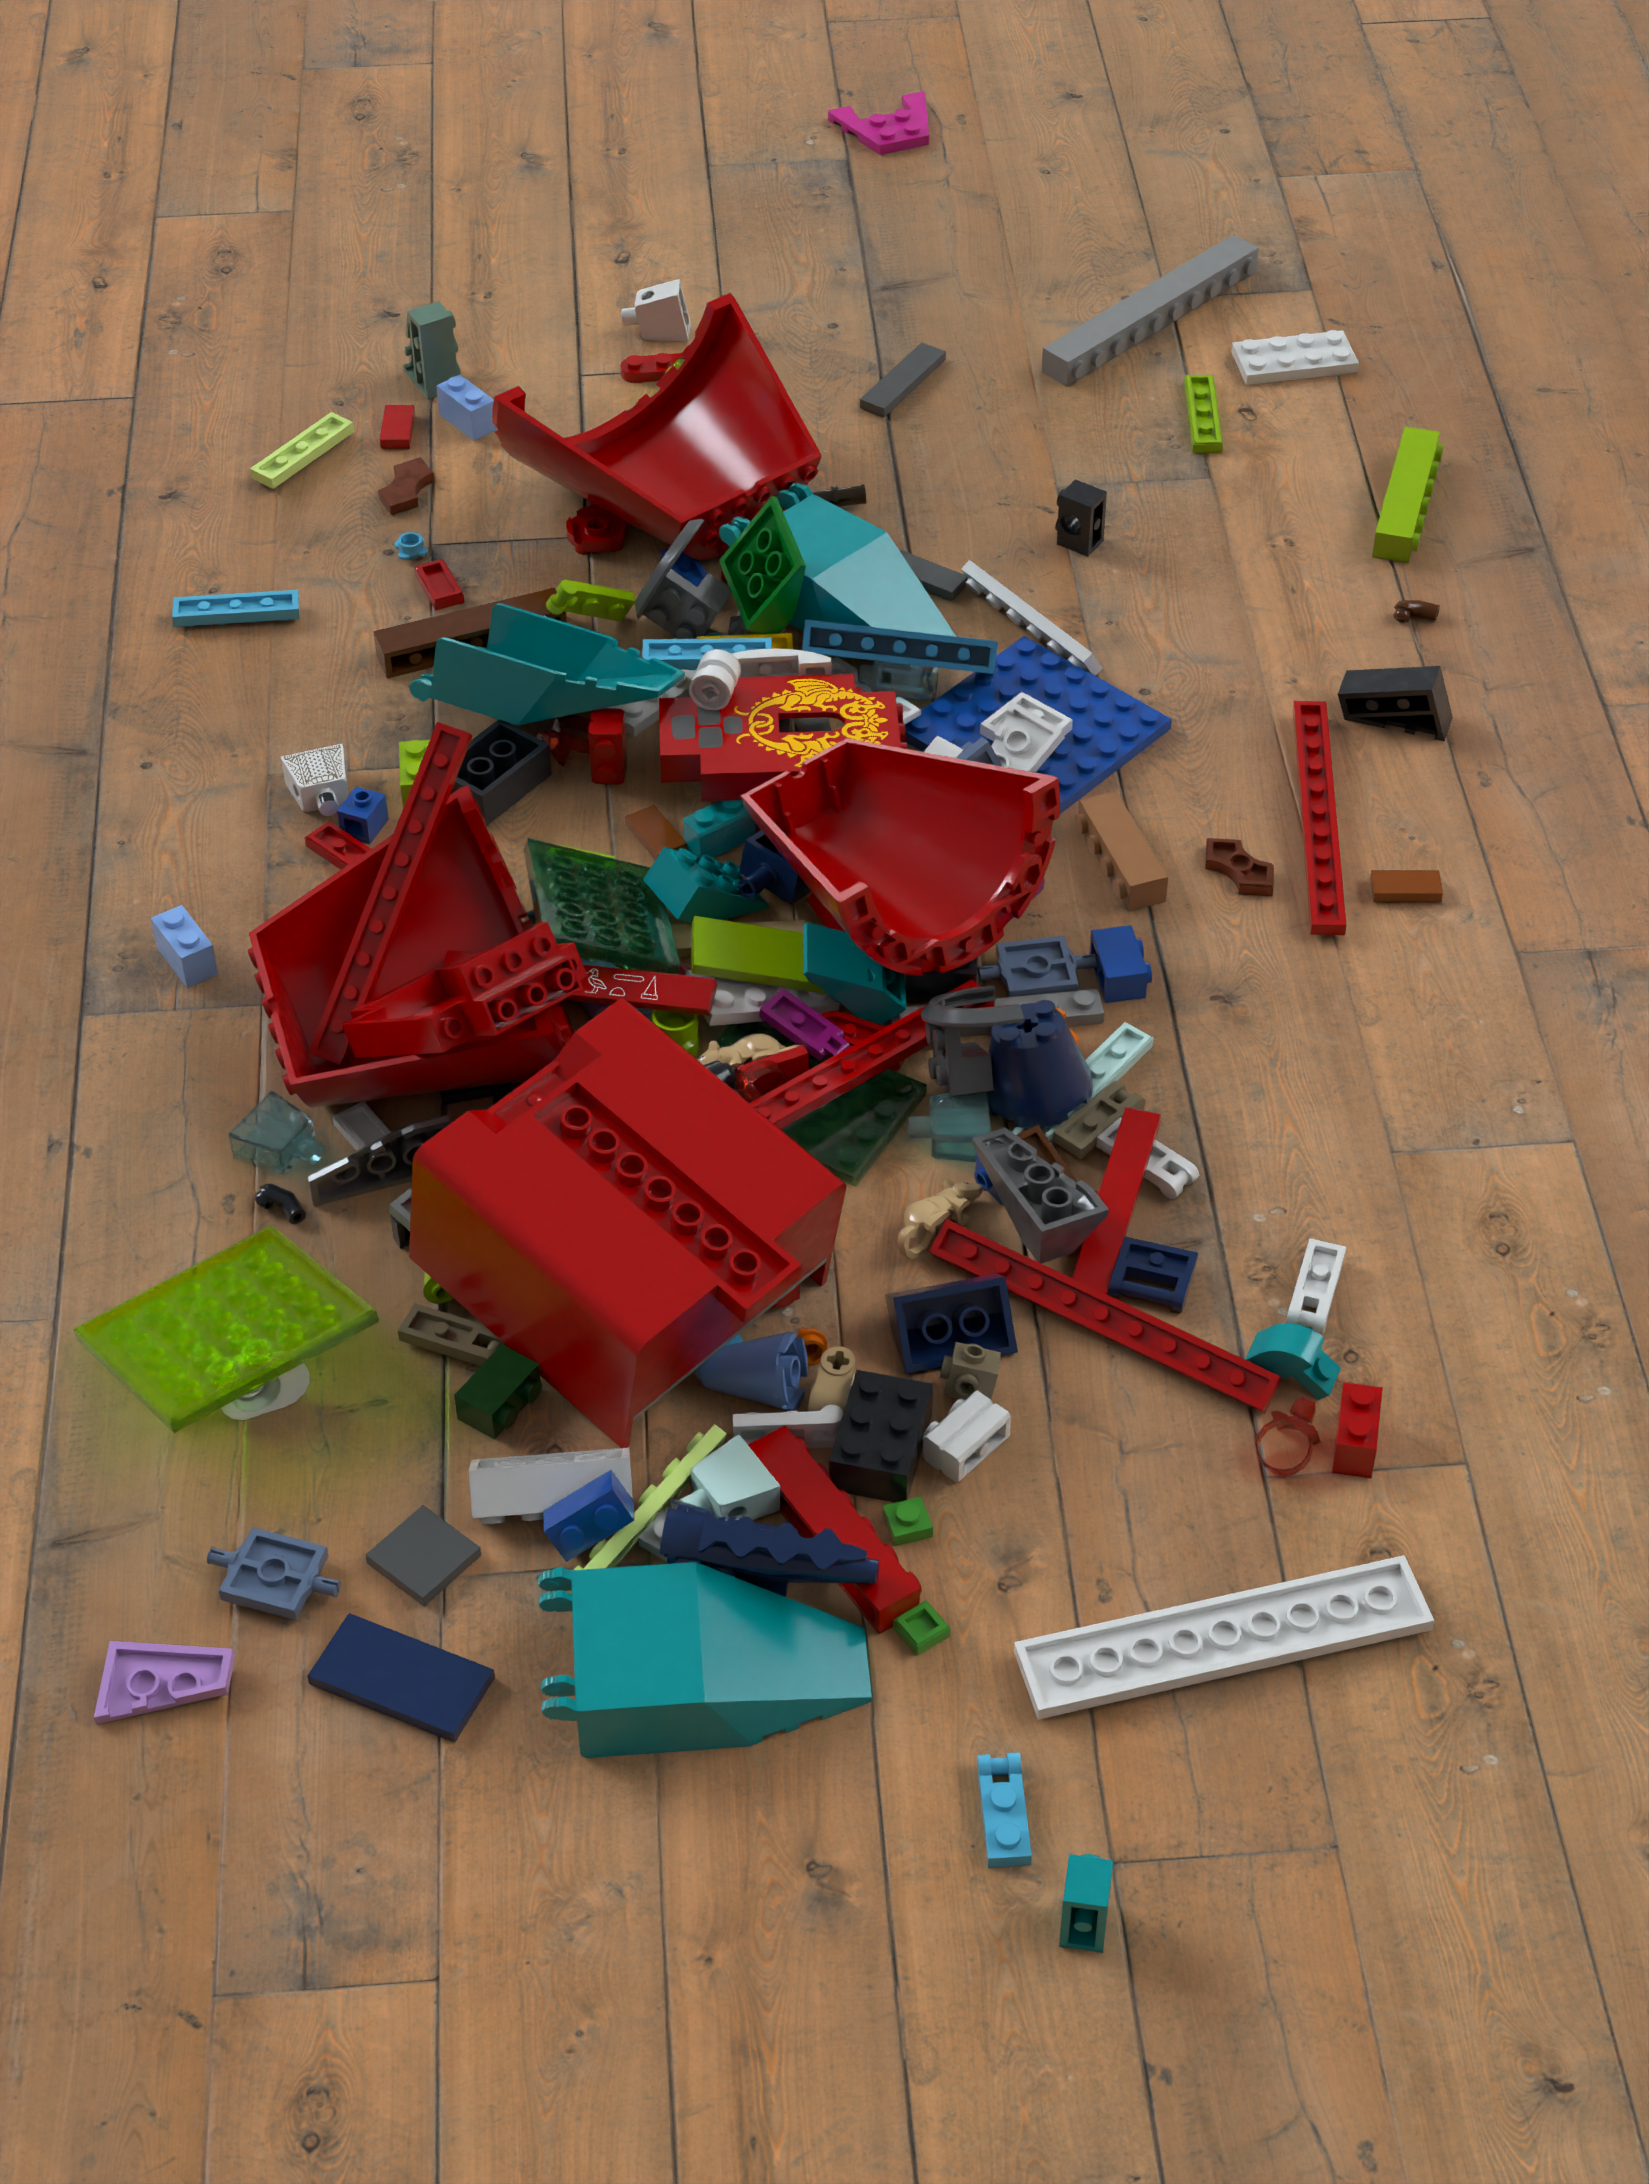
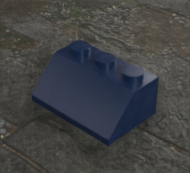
(962, 1311)

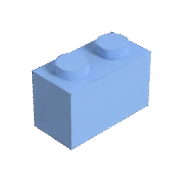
(466, 407)
(184, 946)

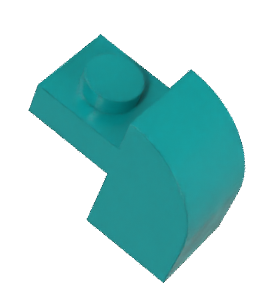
(1295, 1352)

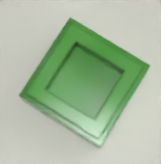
(921, 1627)

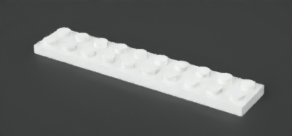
(1222, 1636)

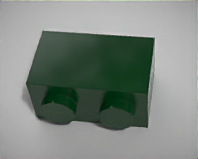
(498, 1392)

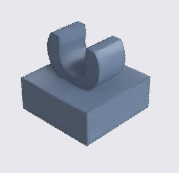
(979, 752)

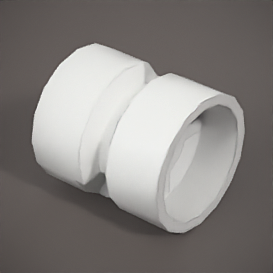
(714, 680)

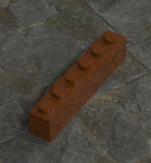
(413, 644)

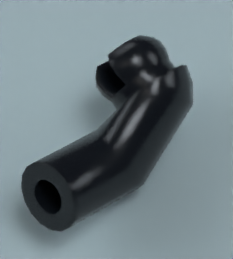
(284, 1198)

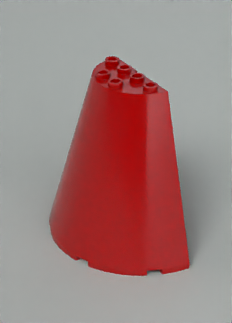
(912, 847)

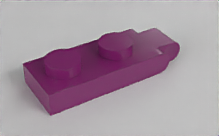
(803, 1025)

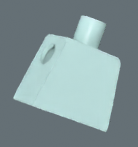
(734, 1483)

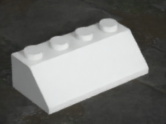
(536, 1482)

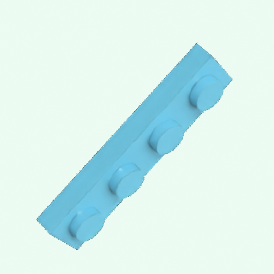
(236, 608)
(687, 653)

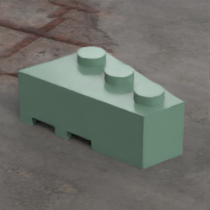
(431, 347)

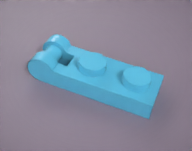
(1004, 1811)

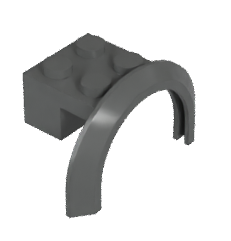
(676, 602)
(958, 1065)

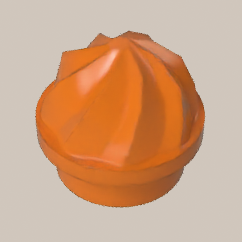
(815, 1344)

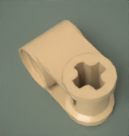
(833, 1379)

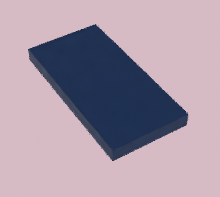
(401, 1677)

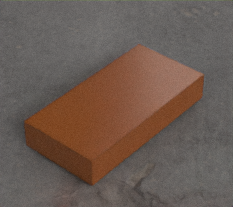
(654, 831)
(1406, 886)

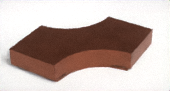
(408, 481)
(1248, 873)

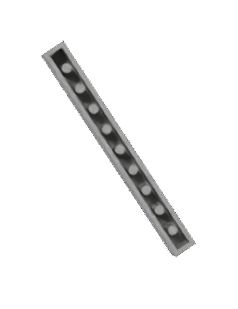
(1149, 310)

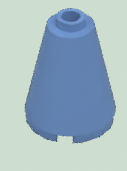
(759, 1370)

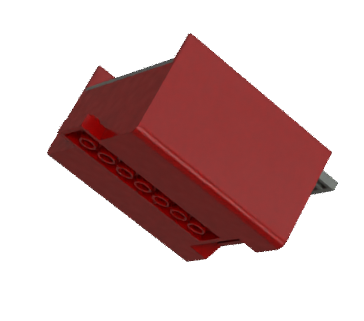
(619, 1216)

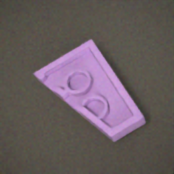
(158, 1677)

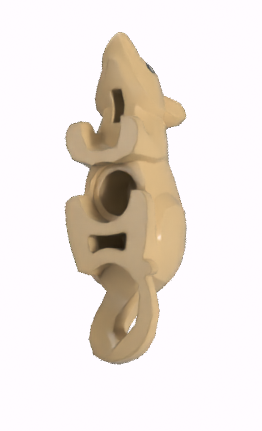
(743, 1051)
(926, 1216)

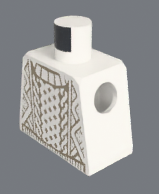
(317, 778)

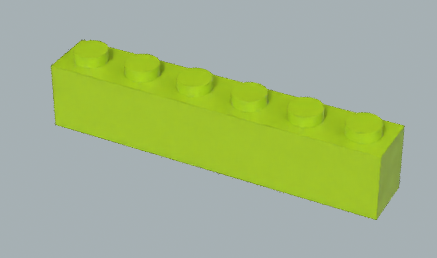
(1408, 495)

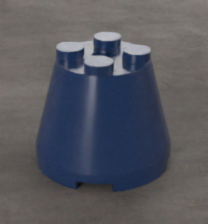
(1037, 1069)

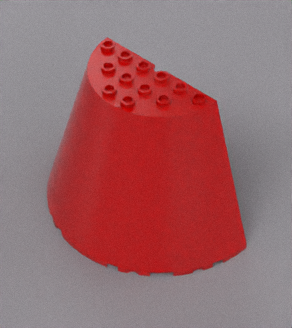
(698, 449)
(457, 904)

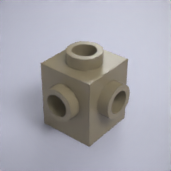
(970, 1370)

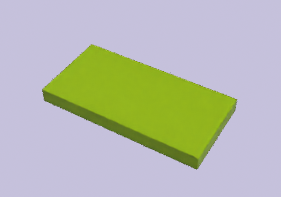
(749, 953)

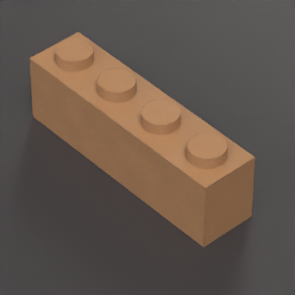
(1121, 851)

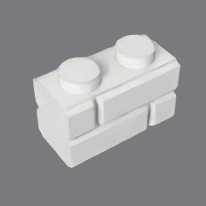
(966, 1435)

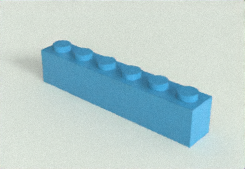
(900, 646)

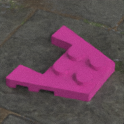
(888, 132)

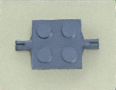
(1037, 966)
(273, 1573)

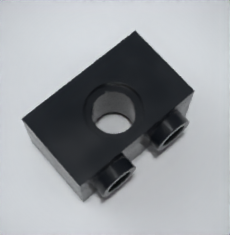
(1081, 517)

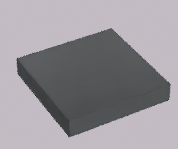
(423, 1555)

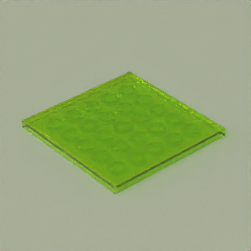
(224, 1327)

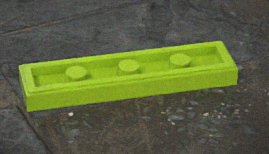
(1203, 414)

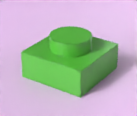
(907, 1521)

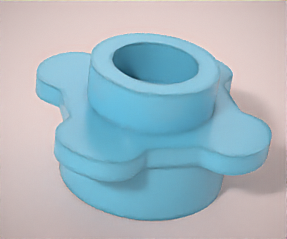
(410, 546)

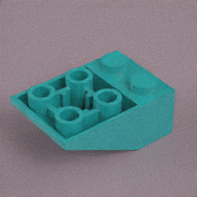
(699, 886)
(851, 976)

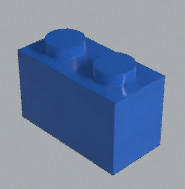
(1120, 964)
(588, 1515)

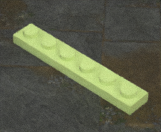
(654, 1500)

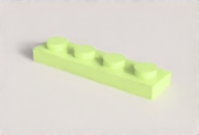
(302, 450)

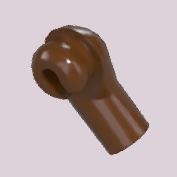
(1417, 608)

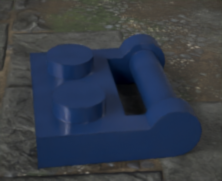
(1154, 1264)

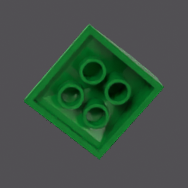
(765, 571)

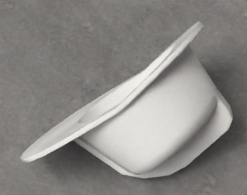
(270, 1396)

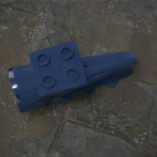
(761, 1552)

